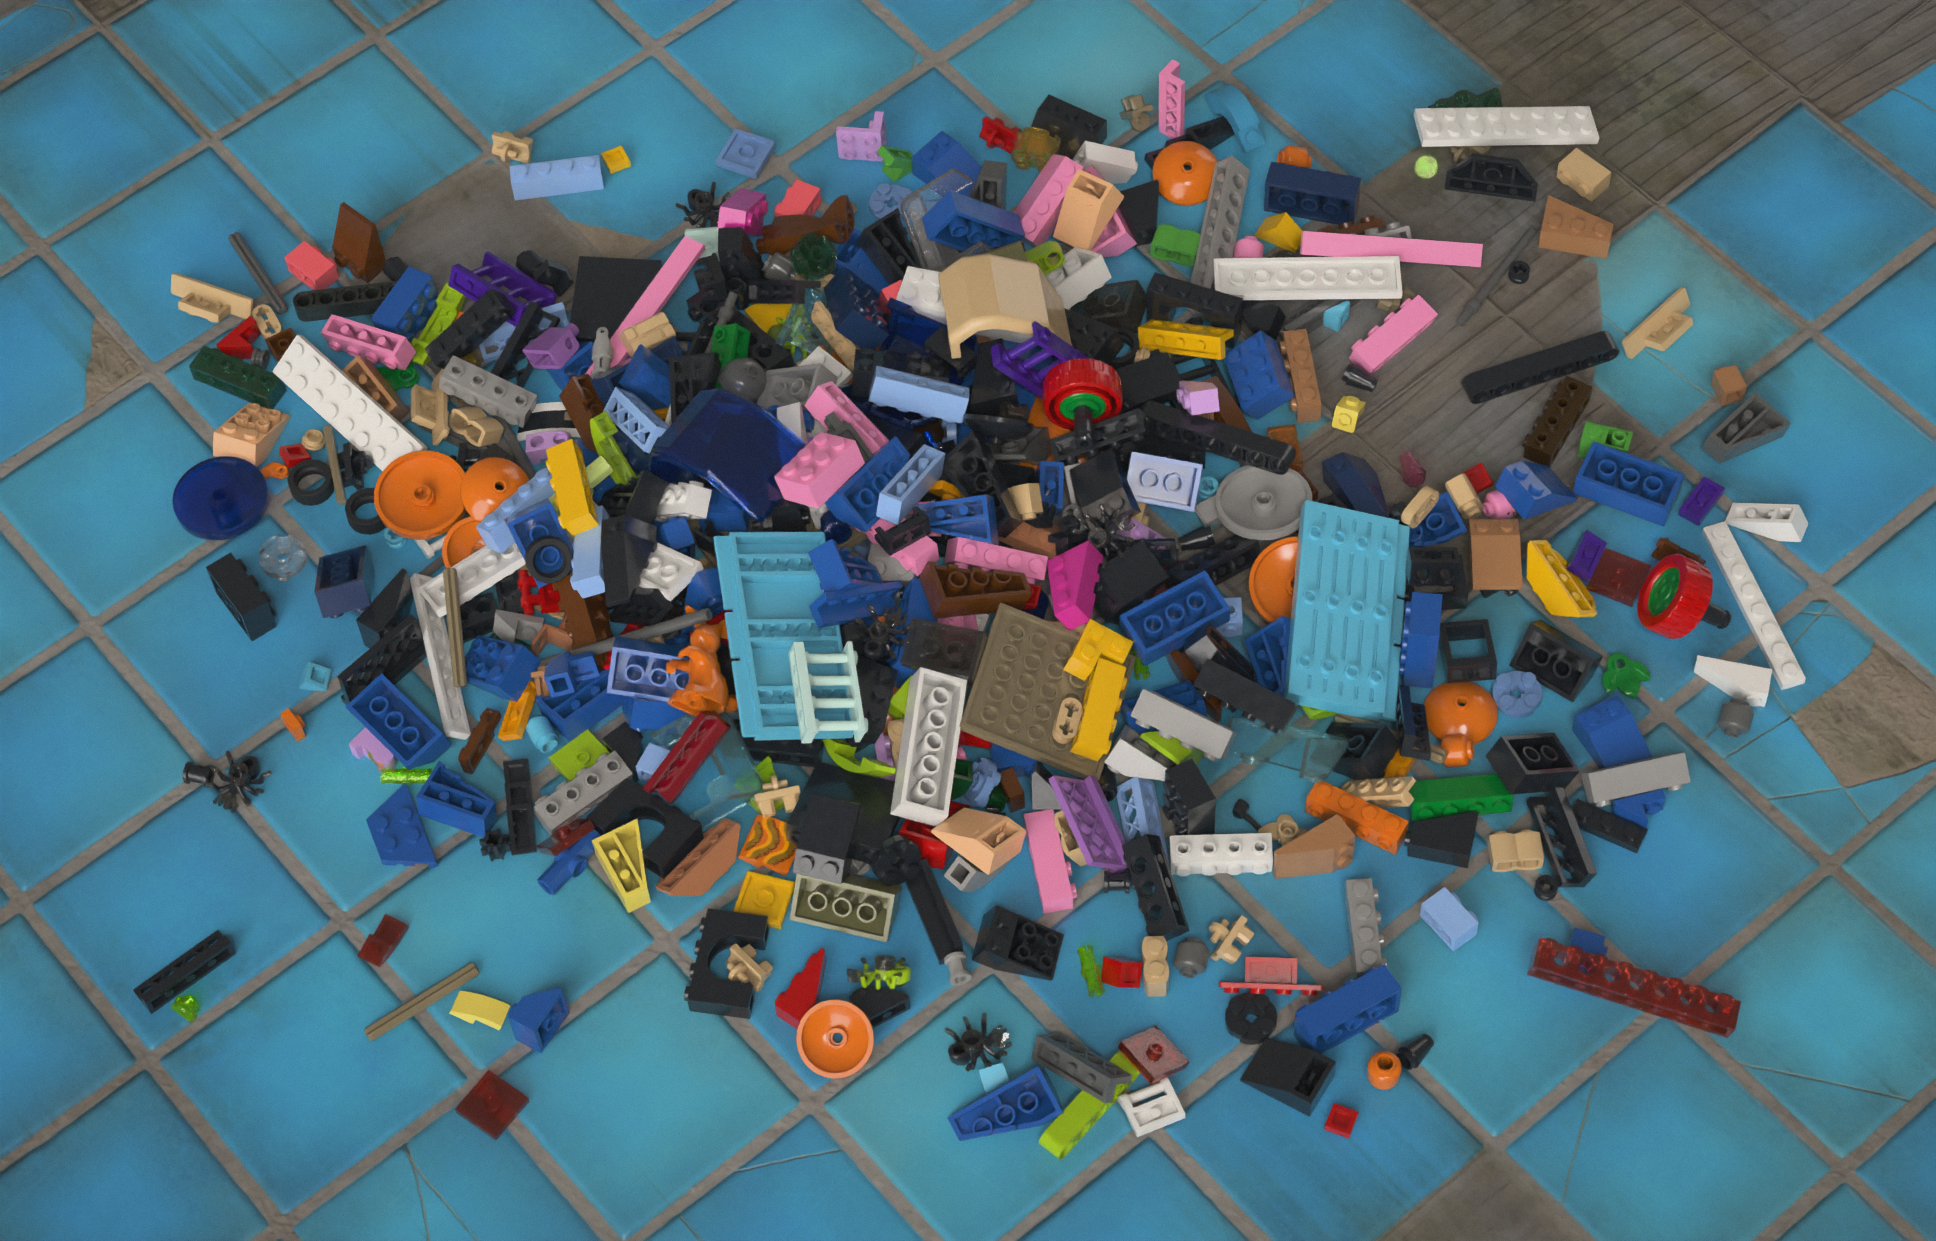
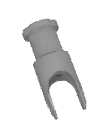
(601, 352)

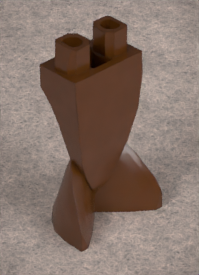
(835, 224)

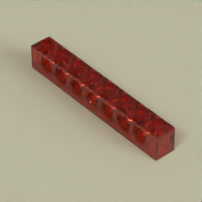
(1620, 991)

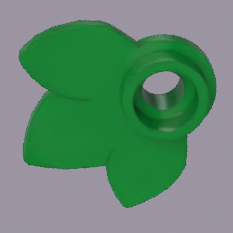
(398, 378)
(1626, 678)

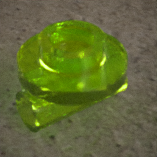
(1426, 167)
(186, 1007)

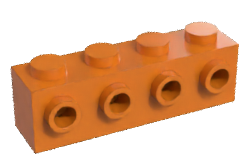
(1361, 817)

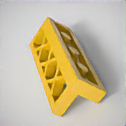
(1184, 339)

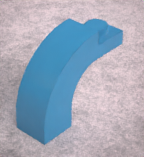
(1239, 113)

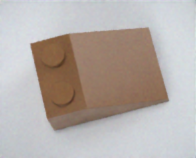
(1495, 554)
(1317, 851)

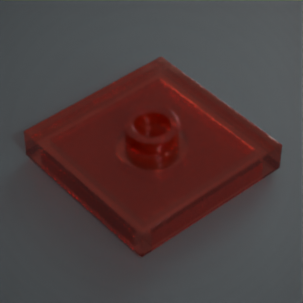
(1618, 577)
(566, 836)
(1153, 1054)
(492, 1105)

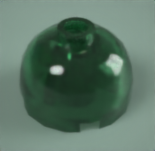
(813, 257)

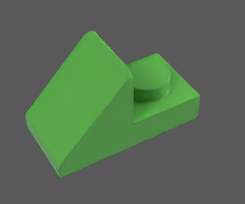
(896, 162)

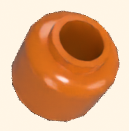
(1294, 156)
(1459, 750)
(1384, 1070)

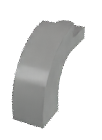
(968, 876)

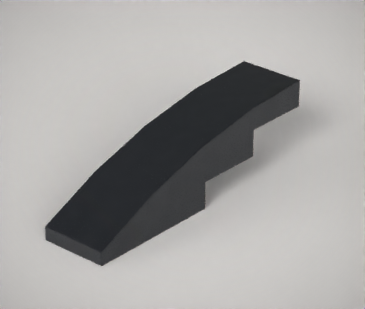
(1207, 134)
(520, 807)

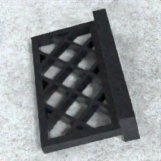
(394, 665)

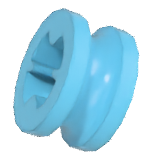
(1207, 481)
(394, 543)

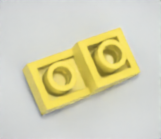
(478, 1007)

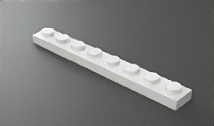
(1753, 605)
(439, 658)

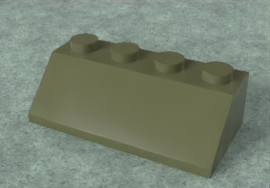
(854, 907)

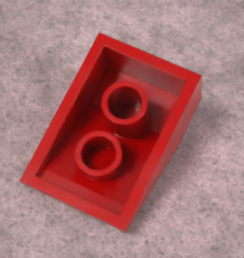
(930, 846)

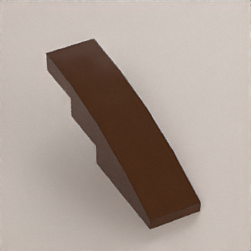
(1229, 410)
(1184, 671)

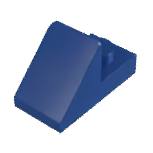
(1637, 806)

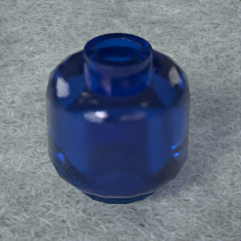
(835, 528)

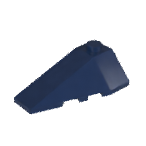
(609, 379)
(1355, 484)

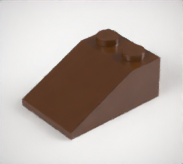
(357, 244)

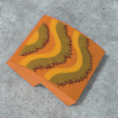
(768, 845)

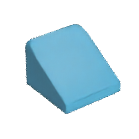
(1336, 316)
(315, 677)
(993, 1077)

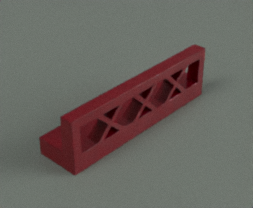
(688, 755)

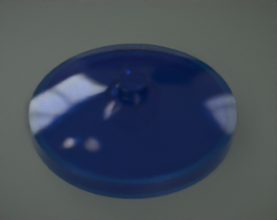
(220, 498)

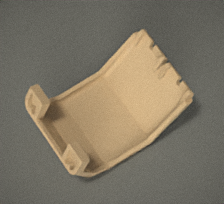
(998, 294)

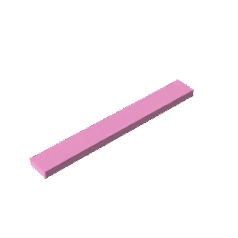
(1407, 249)
(657, 293)

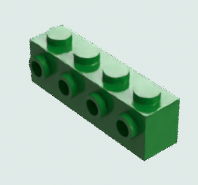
(729, 343)
(1459, 795)

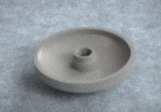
(1261, 502)

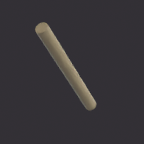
(334, 465)

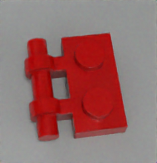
(546, 596)

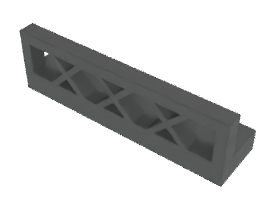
(1313, 316)
(1079, 1065)

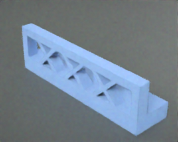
(503, 333)
(637, 412)
(1147, 810)

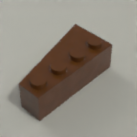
(582, 405)
(971, 591)
(586, 617)

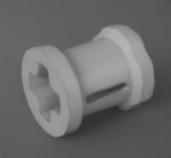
(957, 968)

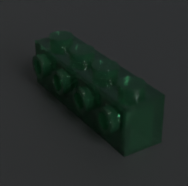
(237, 377)

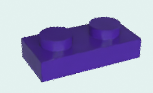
(1701, 501)
(1586, 555)

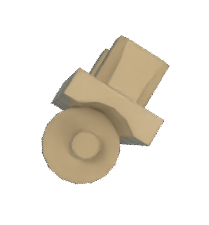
(511, 147)
(767, 799)
(1237, 931)
(745, 969)

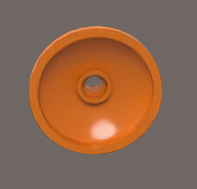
(1182, 185)
(479, 482)
(461, 542)
(1448, 718)
(822, 1051)

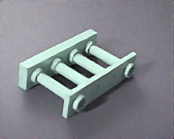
(806, 703)

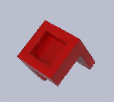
(1121, 972)

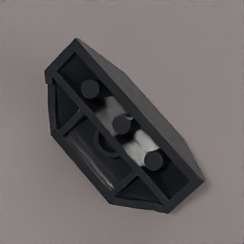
(1492, 177)

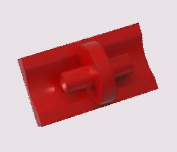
(998, 134)

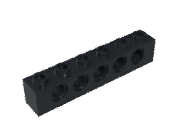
(761, 345)

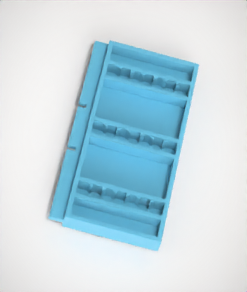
(769, 589)
(1347, 612)

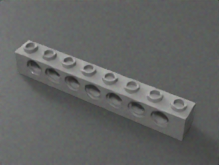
(1220, 220)

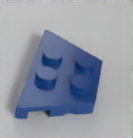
(399, 832)

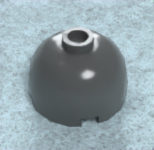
(744, 378)

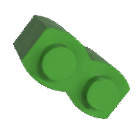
(1175, 245)

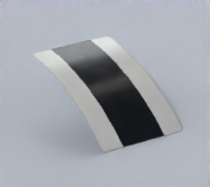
(547, 418)

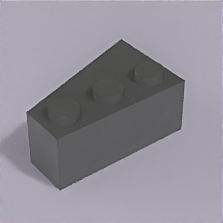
(991, 184)
(1746, 429)

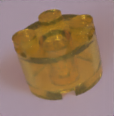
(1034, 148)

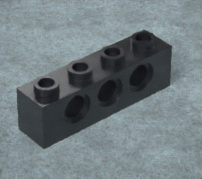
(1219, 561)
(1165, 896)

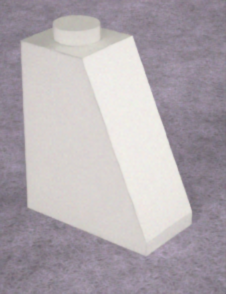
(1111, 162)

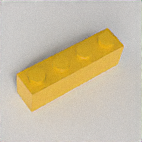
(571, 487)
(1098, 710)

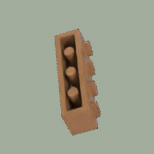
(1301, 375)

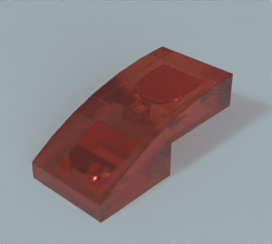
(384, 941)

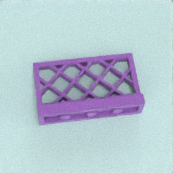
(1098, 815)

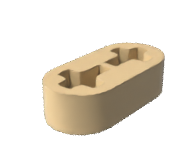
(271, 321)
(1420, 506)
(1072, 722)

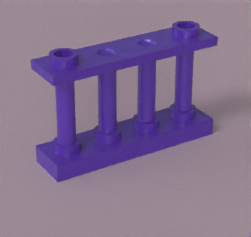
(503, 274)
(1023, 370)

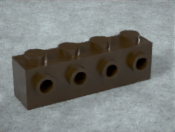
(1557, 421)

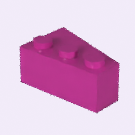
(744, 210)
(1073, 582)

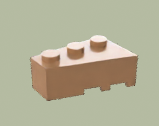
(1574, 230)
(373, 383)

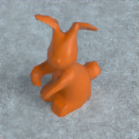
(706, 684)

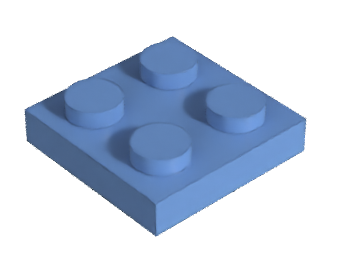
(745, 153)

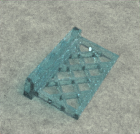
(794, 324)

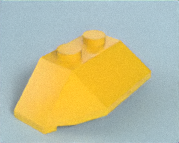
(1555, 585)

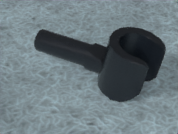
(1240, 811)

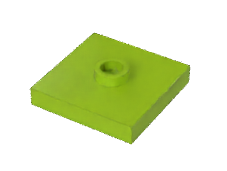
(577, 754)

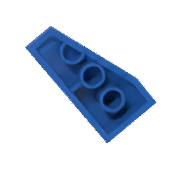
(859, 496)

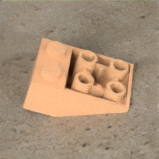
(1086, 210)
(250, 433)
(982, 837)

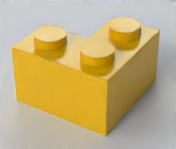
(1093, 643)

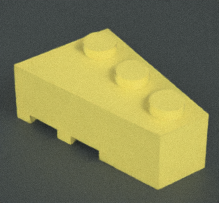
(624, 864)

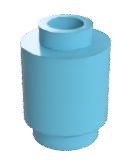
(542, 734)

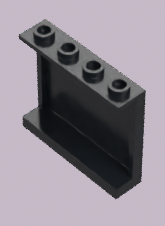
(607, 292)
(871, 792)

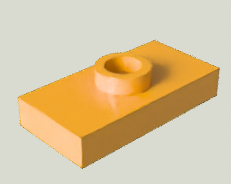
(945, 490)

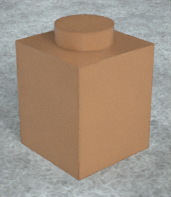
(1728, 385)

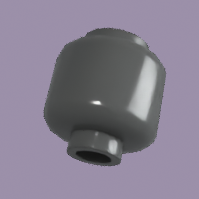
(778, 267)
(1735, 718)
(1191, 957)

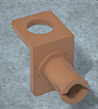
(554, 636)

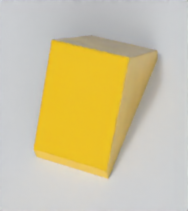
(1280, 231)

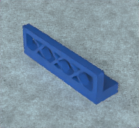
(847, 604)

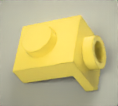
(1347, 413)

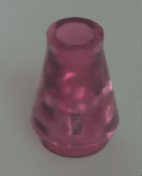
(1412, 471)

